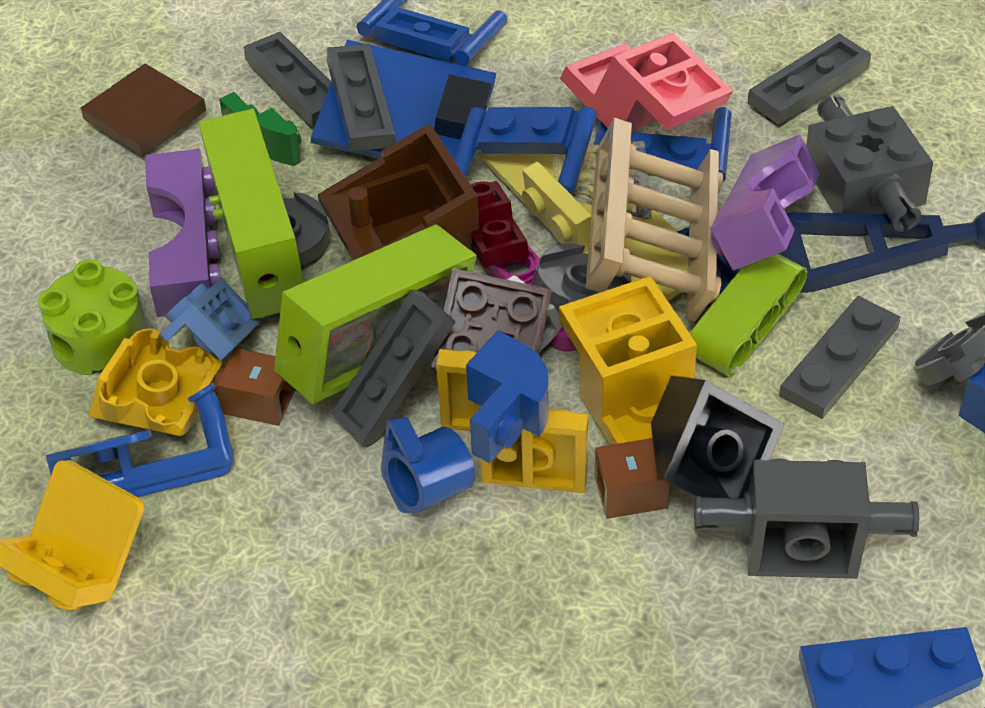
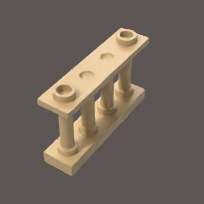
(613, 224)

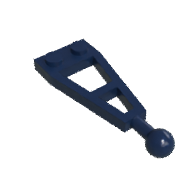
(880, 257)

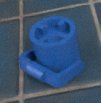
(424, 468)

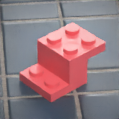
(647, 84)

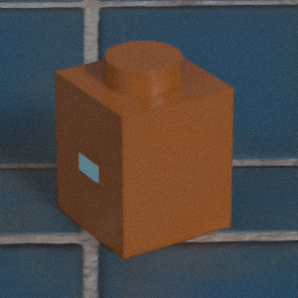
(252, 388)
(629, 479)

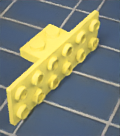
(570, 220)

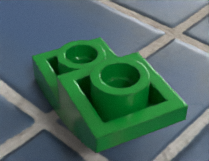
(279, 135)

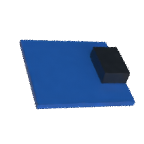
(417, 95)

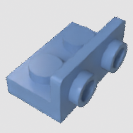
(214, 316)

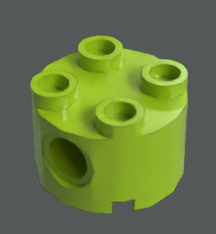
(90, 315)

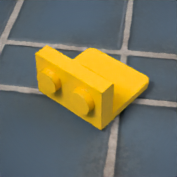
(75, 539)

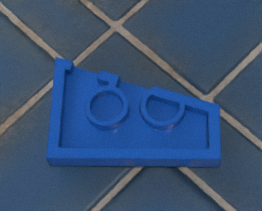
(891, 670)

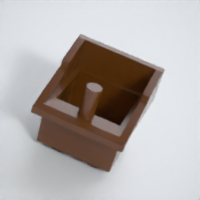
(401, 195)

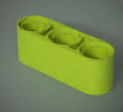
(747, 312)

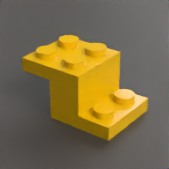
(627, 354)
(545, 462)

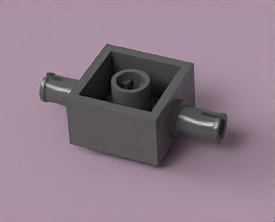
(869, 163)
(806, 518)

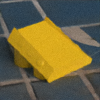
(151, 384)

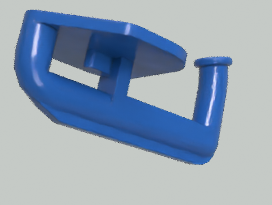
(167, 472)

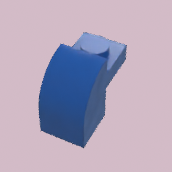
(512, 392)

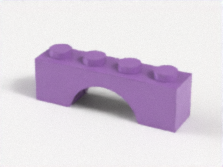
(178, 193)
(753, 216)

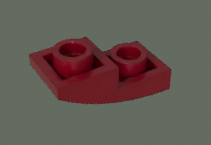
(498, 235)

